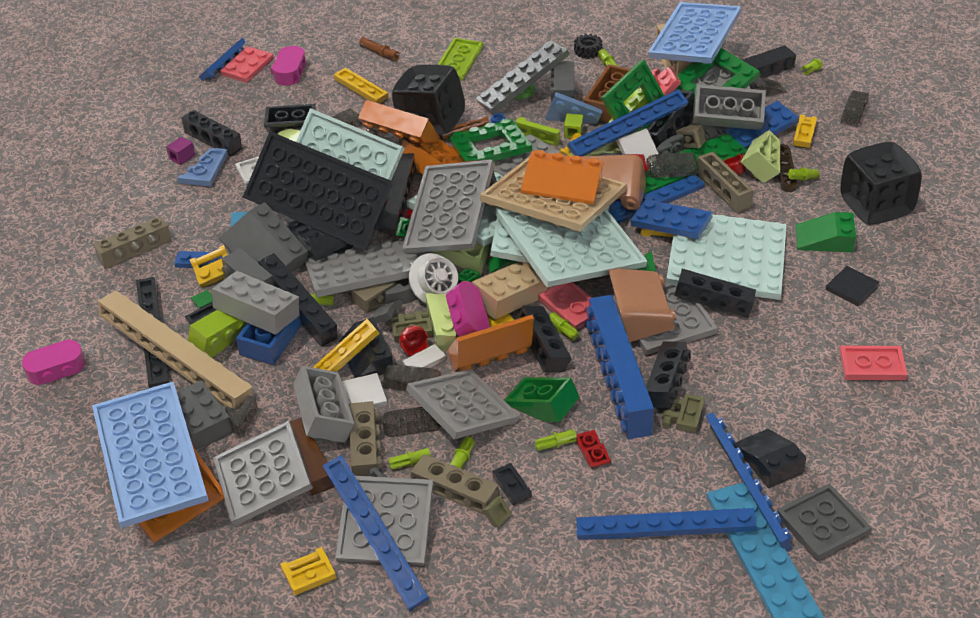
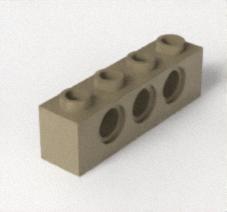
(725, 182)
(132, 242)
(363, 438)
(456, 484)

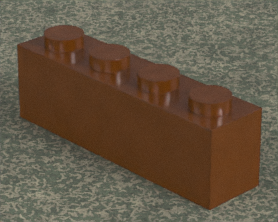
(312, 458)

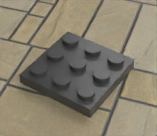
(824, 521)

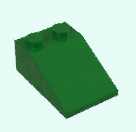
(827, 233)
(544, 397)

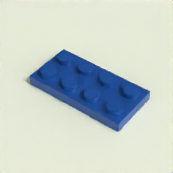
(776, 119)
(671, 219)

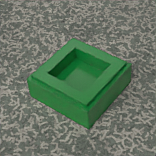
(202, 299)

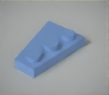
(563, 104)
(206, 169)

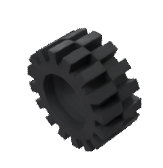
(587, 46)

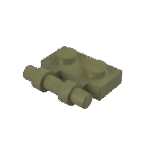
(417, 318)
(689, 415)

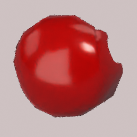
(735, 164)
(413, 340)

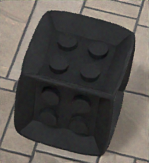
(432, 94)
(880, 182)

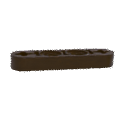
(783, 178)

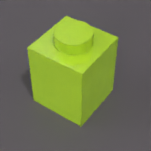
(573, 124)

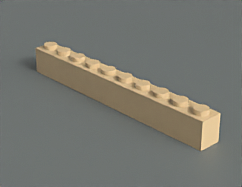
(174, 349)

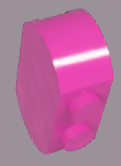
(288, 65)
(466, 309)
(53, 362)

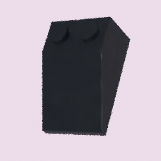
(772, 457)

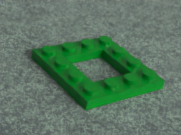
(742, 72)
(638, 76)
(515, 143)

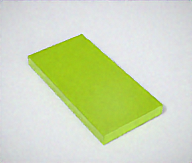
(461, 55)

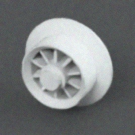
(432, 275)

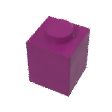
(180, 150)

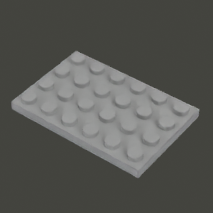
(448, 207)
(360, 268)

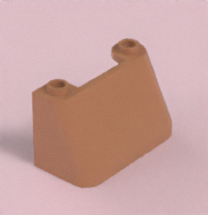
(628, 170)
(642, 302)

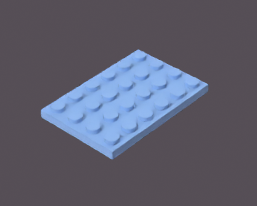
(695, 32)

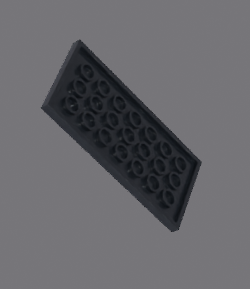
(319, 190)

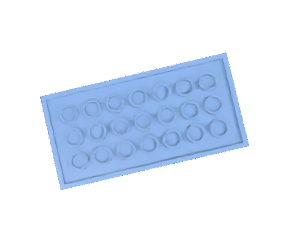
(148, 454)

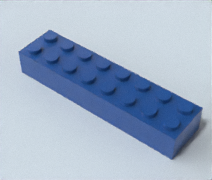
(620, 367)

